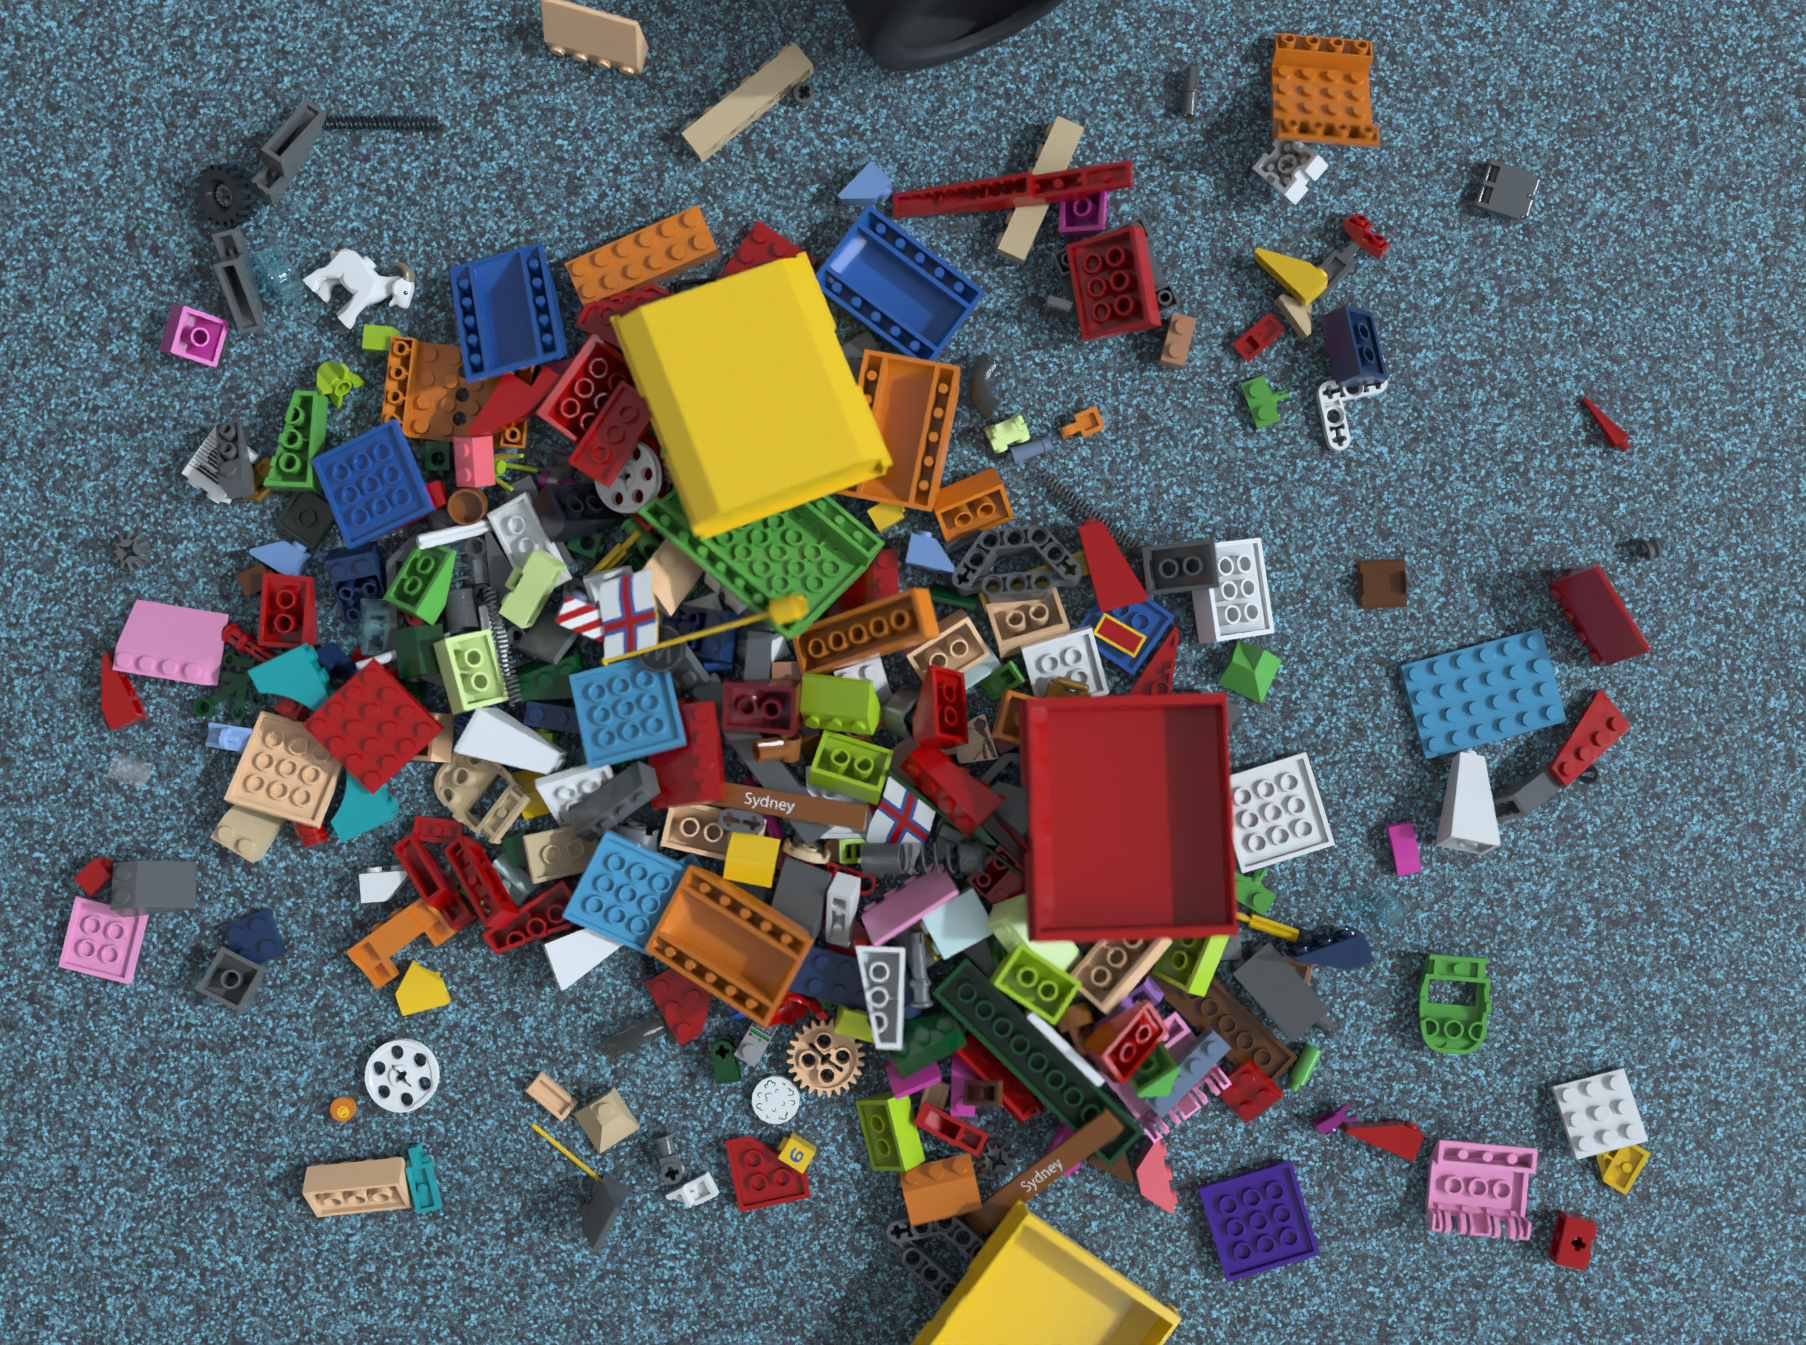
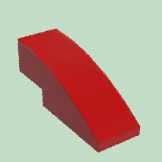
(951, 1128)

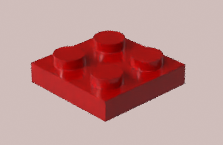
(1250, 1090)

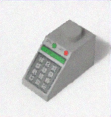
(755, 1043)

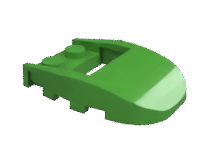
(1454, 1026)

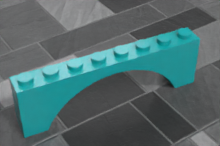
(301, 678)

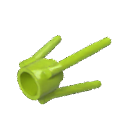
(500, 467)

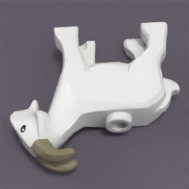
(362, 281)

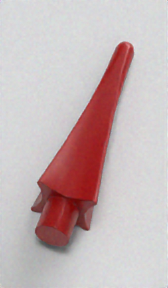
(1614, 435)

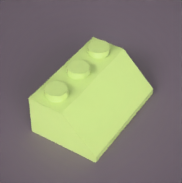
(471, 671)

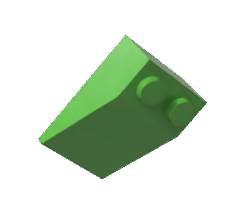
(423, 583)

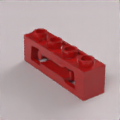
(481, 882)

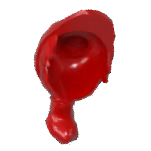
(796, 1006)

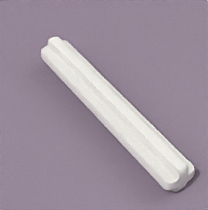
(453, 534)

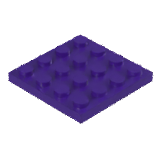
(1258, 1220)

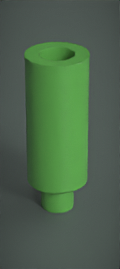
(1304, 1066)

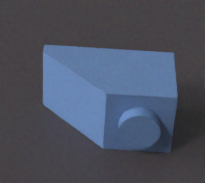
(866, 188)
(283, 556)

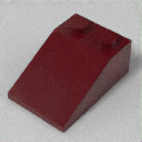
(762, 705)

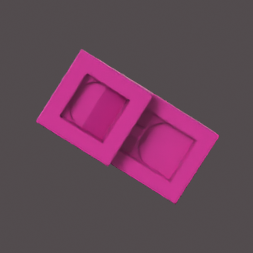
(1404, 848)

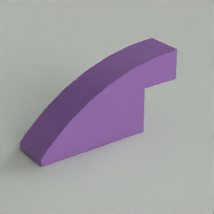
(1145, 989)

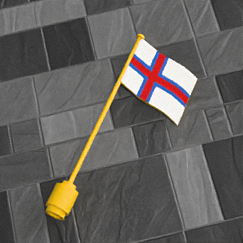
(632, 616)

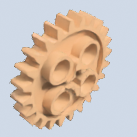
(811, 1073)

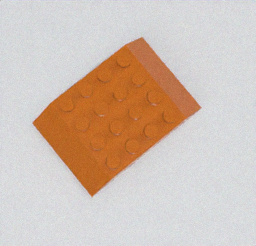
(915, 416)
(730, 943)

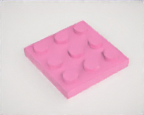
(102, 941)

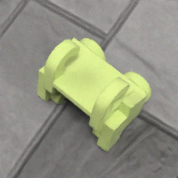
(1007, 432)

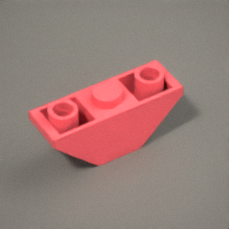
(1154, 1176)

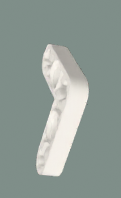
(1336, 403)

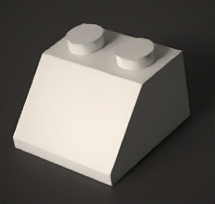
(873, 671)

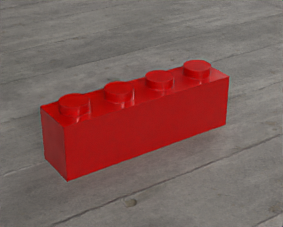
(952, 788)

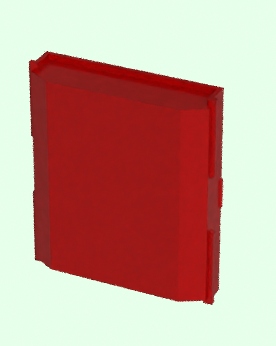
(1128, 817)

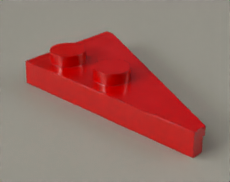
(1159, 672)

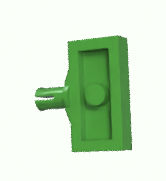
(1262, 401)
(1252, 892)

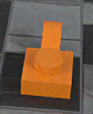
(1085, 423)

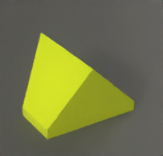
(853, 1023)

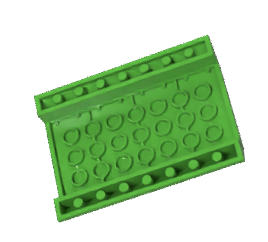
(800, 551)

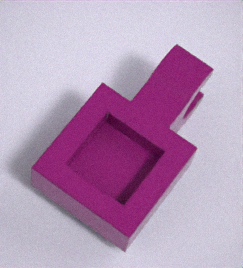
(1330, 1120)

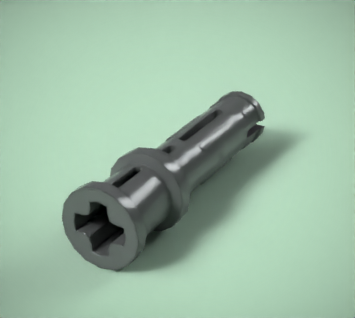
(919, 981)

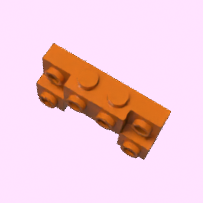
(407, 924)

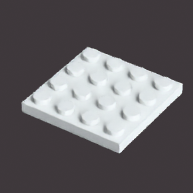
(1277, 813)

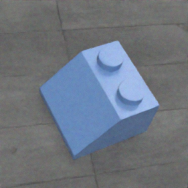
(927, 554)

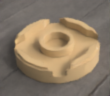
(807, 853)

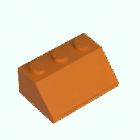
(972, 505)
(941, 1189)

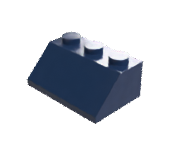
(1353, 347)

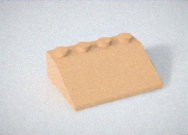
(593, 36)

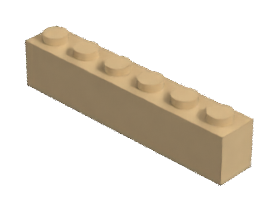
(747, 102)
(1026, 221)

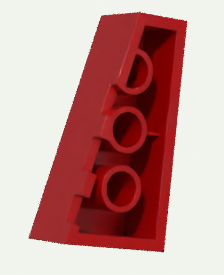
(537, 918)

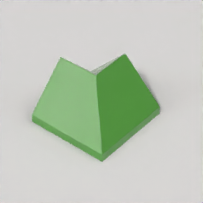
(1249, 671)
(1155, 1074)

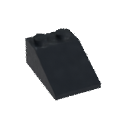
(573, 512)

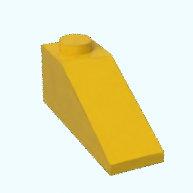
(1295, 275)

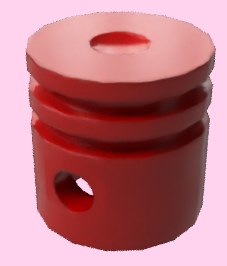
(310, 835)

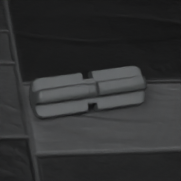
(959, 543)

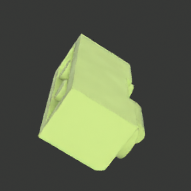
(533, 589)

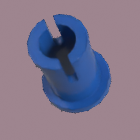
(713, 665)

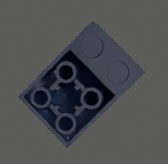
(356, 576)
(717, 645)
(1340, 950)

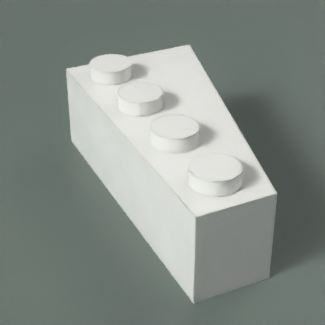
(884, 989)

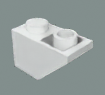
(380, 884)

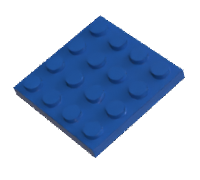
(373, 484)

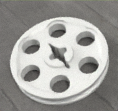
(636, 482)
(396, 1065)

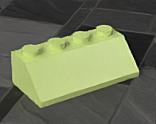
(1010, 927)

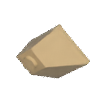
(606, 1120)

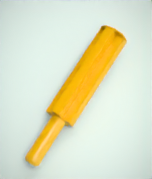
(616, 555)
(1269, 926)

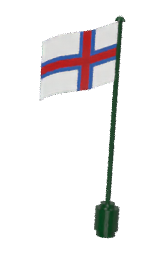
(908, 818)

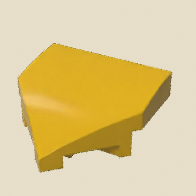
(421, 990)
(1622, 1166)

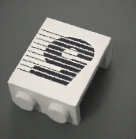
(203, 469)

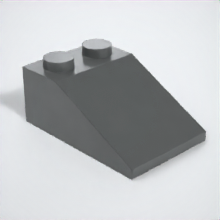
(1181, 567)
(153, 887)
(803, 895)
(602, 1210)

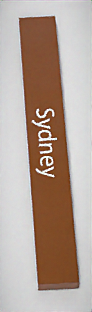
(795, 806)
(1045, 1170)

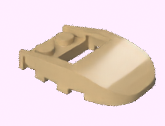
(465, 781)

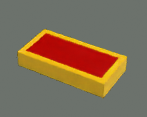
(1119, 635)

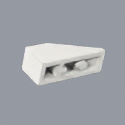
(842, 908)

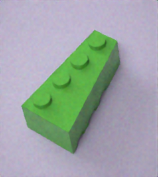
(299, 443)

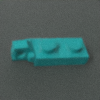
(422, 1180)

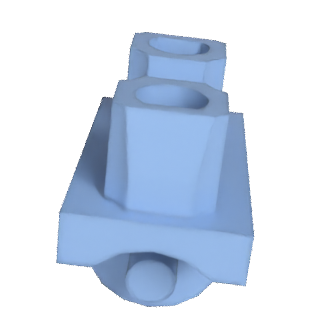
(228, 736)

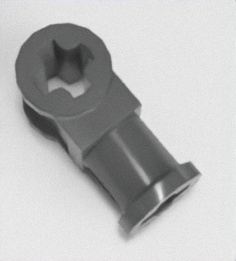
(668, 1158)

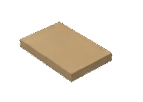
(556, 854)

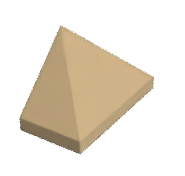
(1296, 314)

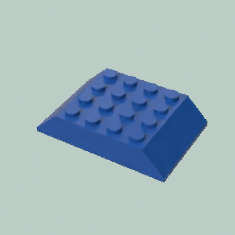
(897, 287)
(507, 312)

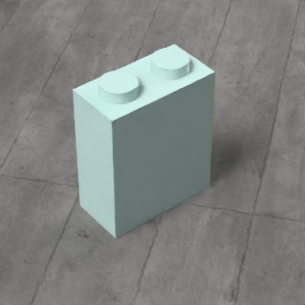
(957, 923)

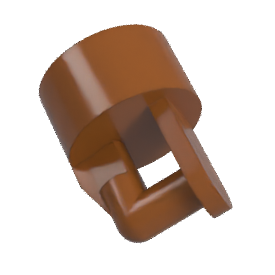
(467, 506)
(1077, 1022)

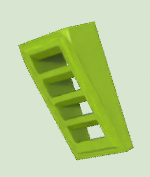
(842, 853)

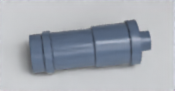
(1028, 450)

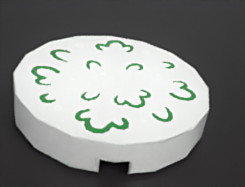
(775, 1099)

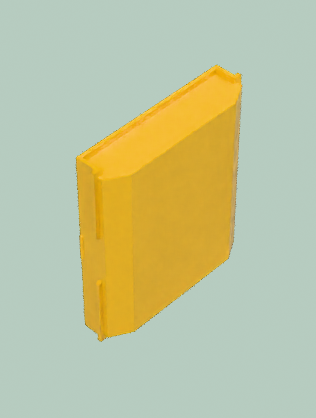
(751, 395)
(1045, 1291)

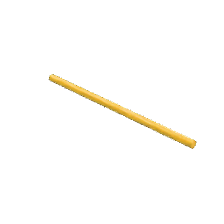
(566, 1152)

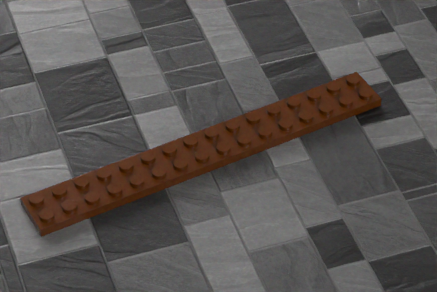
(1217, 1009)

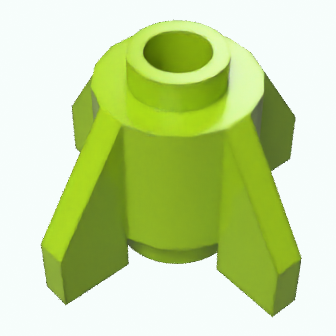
(336, 380)

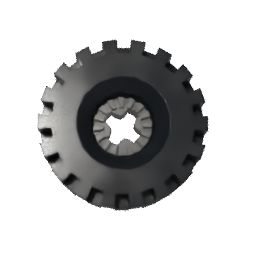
(213, 193)

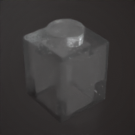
(129, 769)

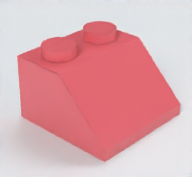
(473, 461)

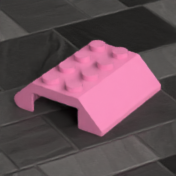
(1175, 1041)
(1479, 1188)

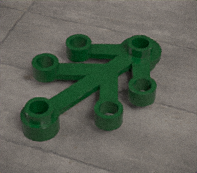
(238, 683)

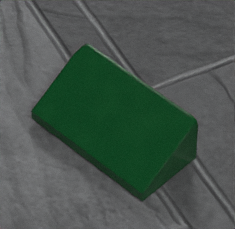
(947, 595)

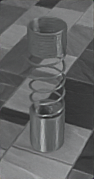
(460, 603)
(891, 858)

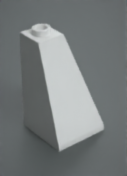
(505, 740)
(1468, 808)
(576, 954)

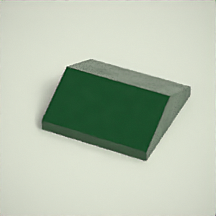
(416, 650)

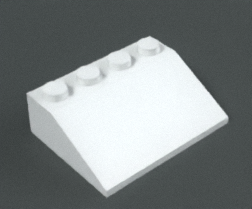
(1242, 601)

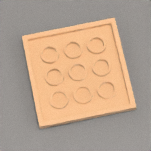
(285, 772)

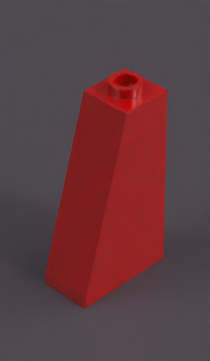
(1108, 571)

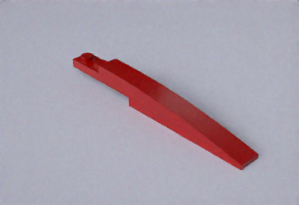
(1013, 191)

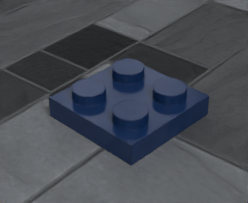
(255, 937)

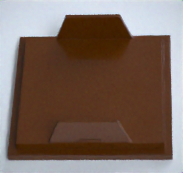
(1381, 583)

